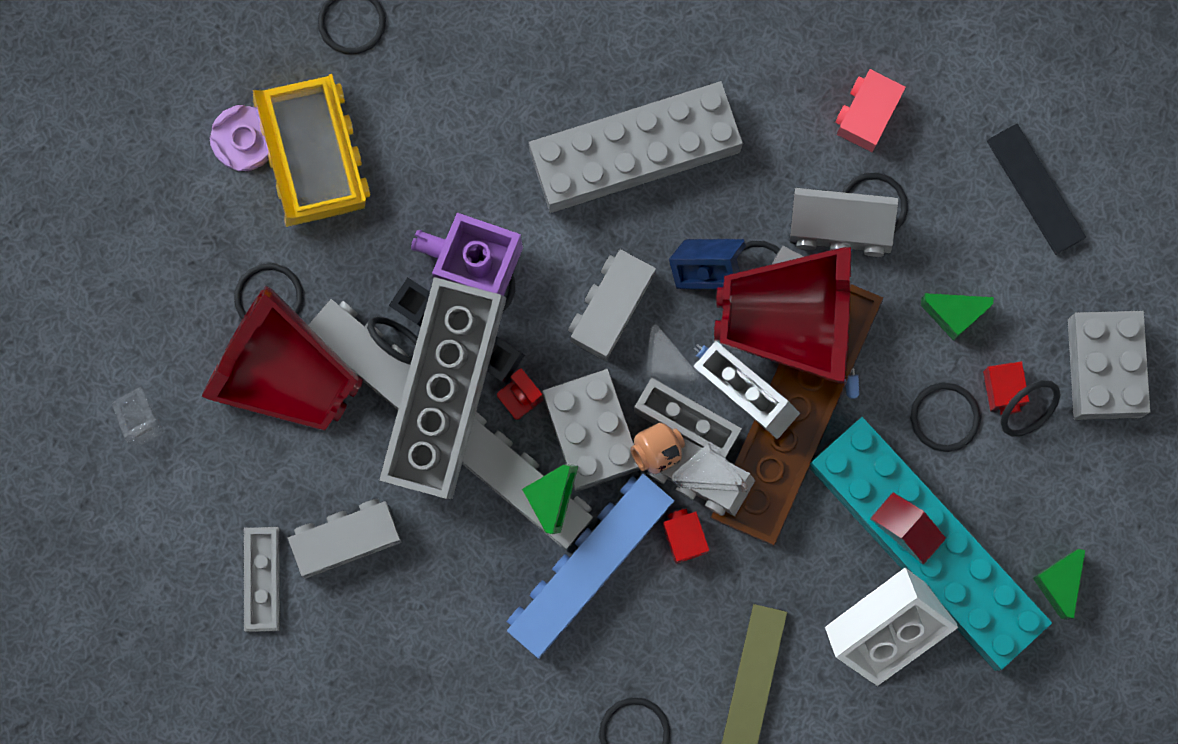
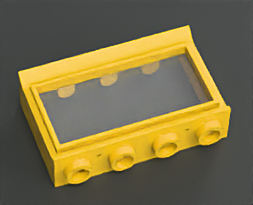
(311, 150)

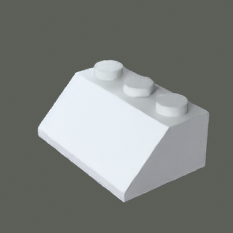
(890, 627)

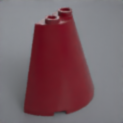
(791, 313)
(282, 368)

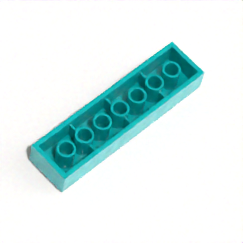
(961, 573)

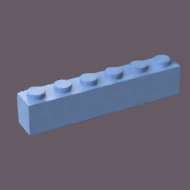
(590, 566)

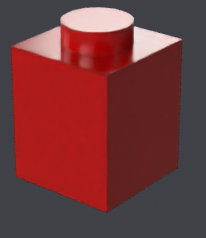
(1003, 384)
(685, 535)

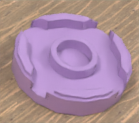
(247, 147)

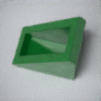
(955, 312)
(551, 497)
(1062, 582)

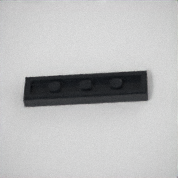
(1036, 189)

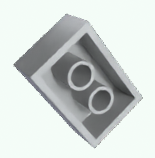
(1108, 365)
(591, 429)

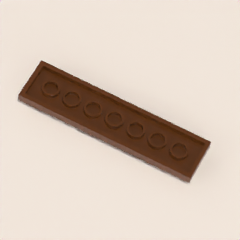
(783, 462)

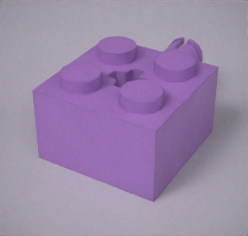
(468, 242)

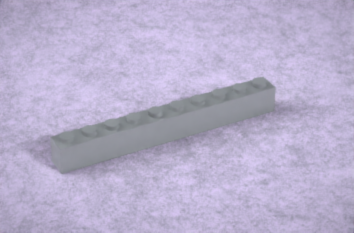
(486, 453)

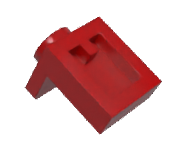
(520, 395)

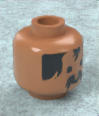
(657, 448)

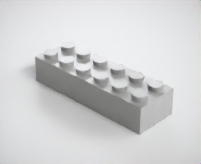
(635, 147)
(443, 388)

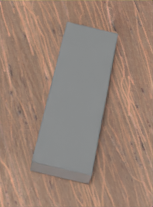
(261, 579)

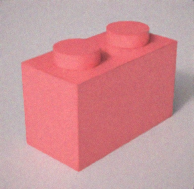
(870, 110)

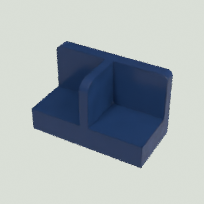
(705, 262)

